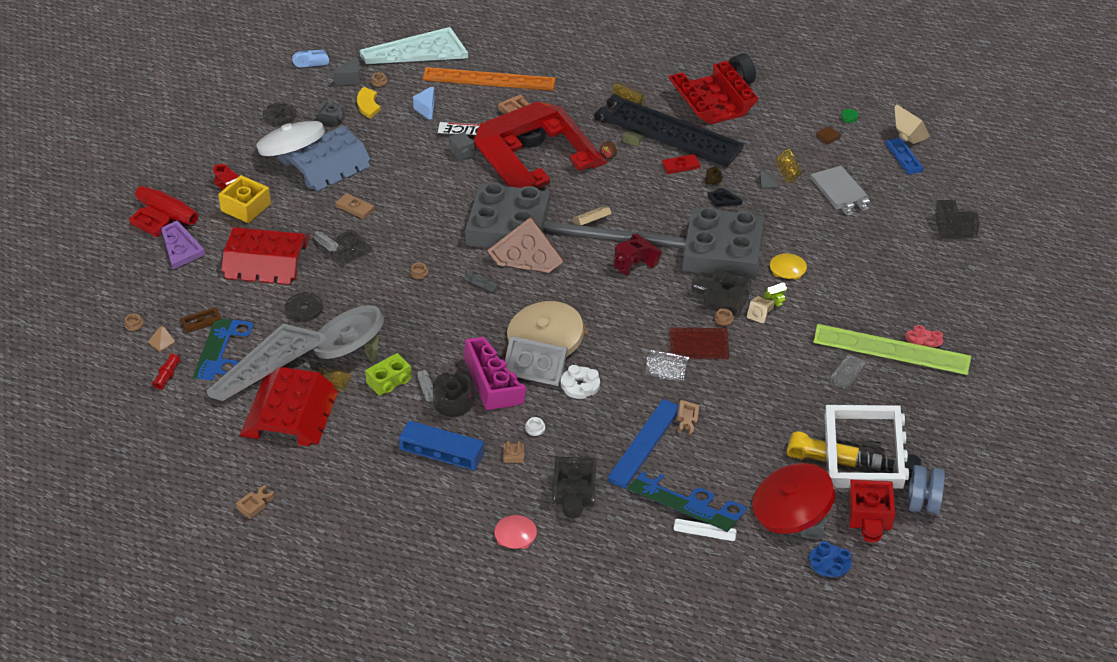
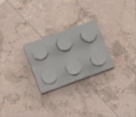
(536, 360)

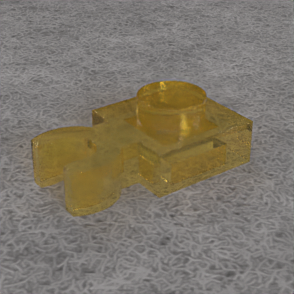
(338, 378)

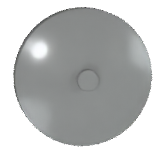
(349, 331)

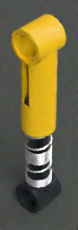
(803, 446)

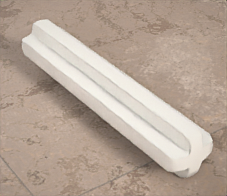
(704, 529)

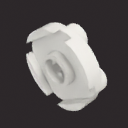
(588, 376)

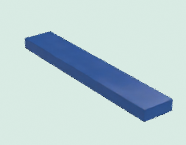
(643, 444)

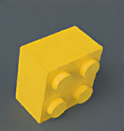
(244, 199)

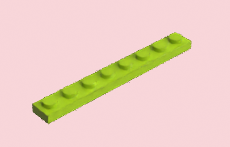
(892, 349)

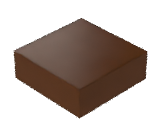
(828, 135)

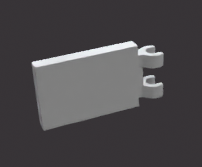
(840, 189)

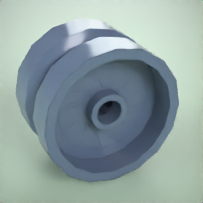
(929, 489)

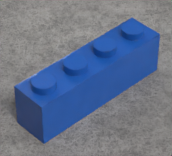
(441, 445)

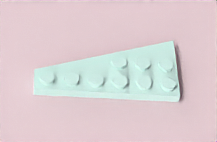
(424, 47)

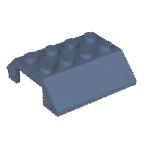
(329, 157)

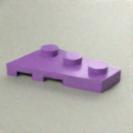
(180, 245)

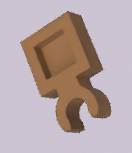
(688, 415)
(254, 503)

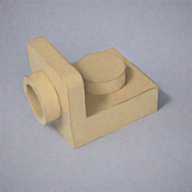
(759, 308)

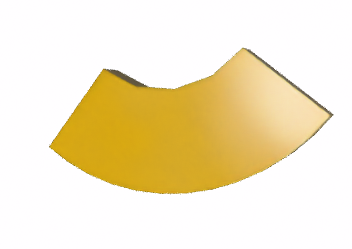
(366, 102)

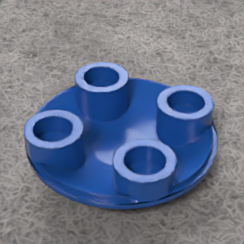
(830, 560)

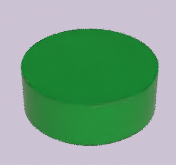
(849, 115)

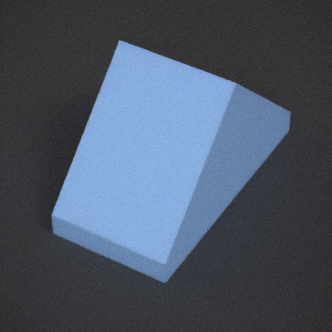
(424, 102)

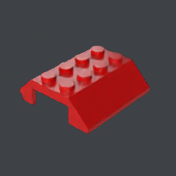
(263, 254)
(291, 404)

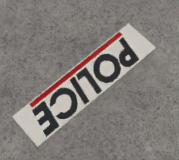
(456, 128)

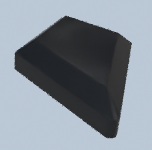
(722, 197)

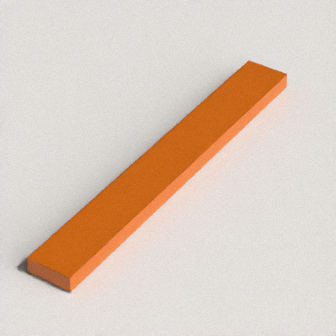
(489, 79)

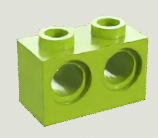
(388, 374)

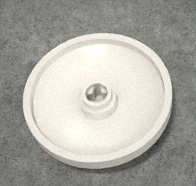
(290, 138)

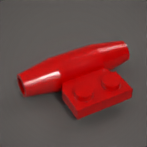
(159, 211)

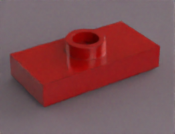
(681, 164)

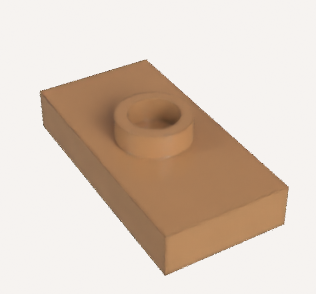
(355, 206)

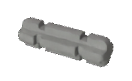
(325, 241)
(426, 385)

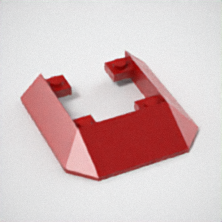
(498, 142)

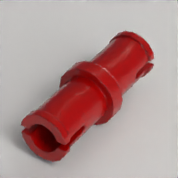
(166, 371)

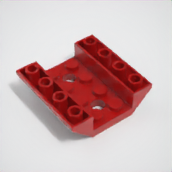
(725, 91)

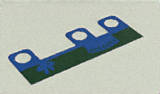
(210, 359)
(688, 505)

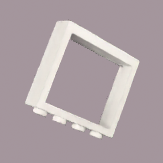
(833, 412)

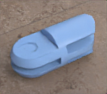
(310, 58)

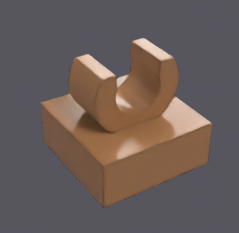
(513, 452)

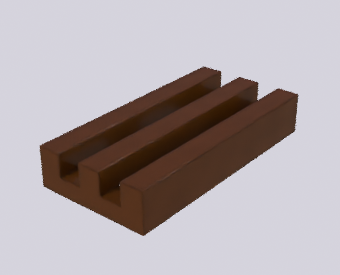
(201, 321)

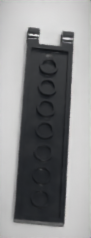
(670, 130)

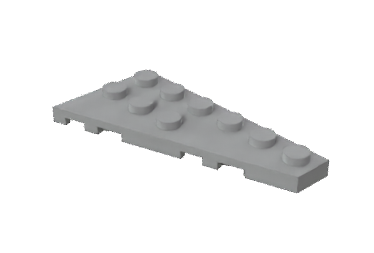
(274, 352)

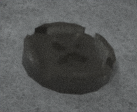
(279, 114)

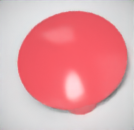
(932, 338)
(515, 532)

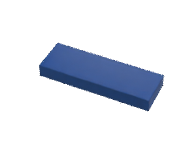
(904, 156)

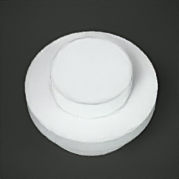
(535, 426)

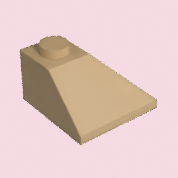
(910, 126)

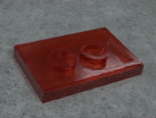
(699, 342)

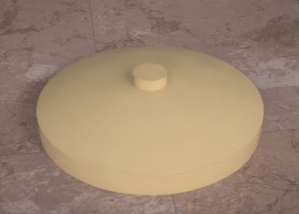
(550, 324)

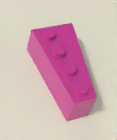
(491, 377)

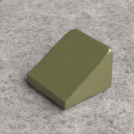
(632, 138)
(371, 348)

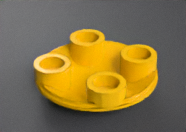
(788, 266)

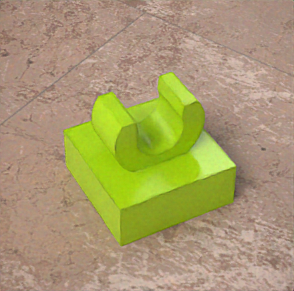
(776, 294)

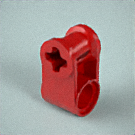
(223, 176)

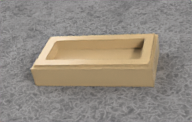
(591, 216)

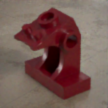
(634, 250)

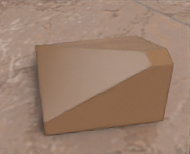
(161, 339)

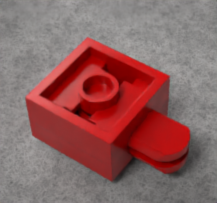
(871, 507)

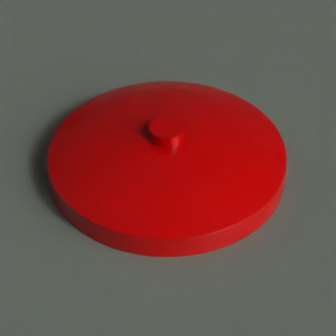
(794, 498)

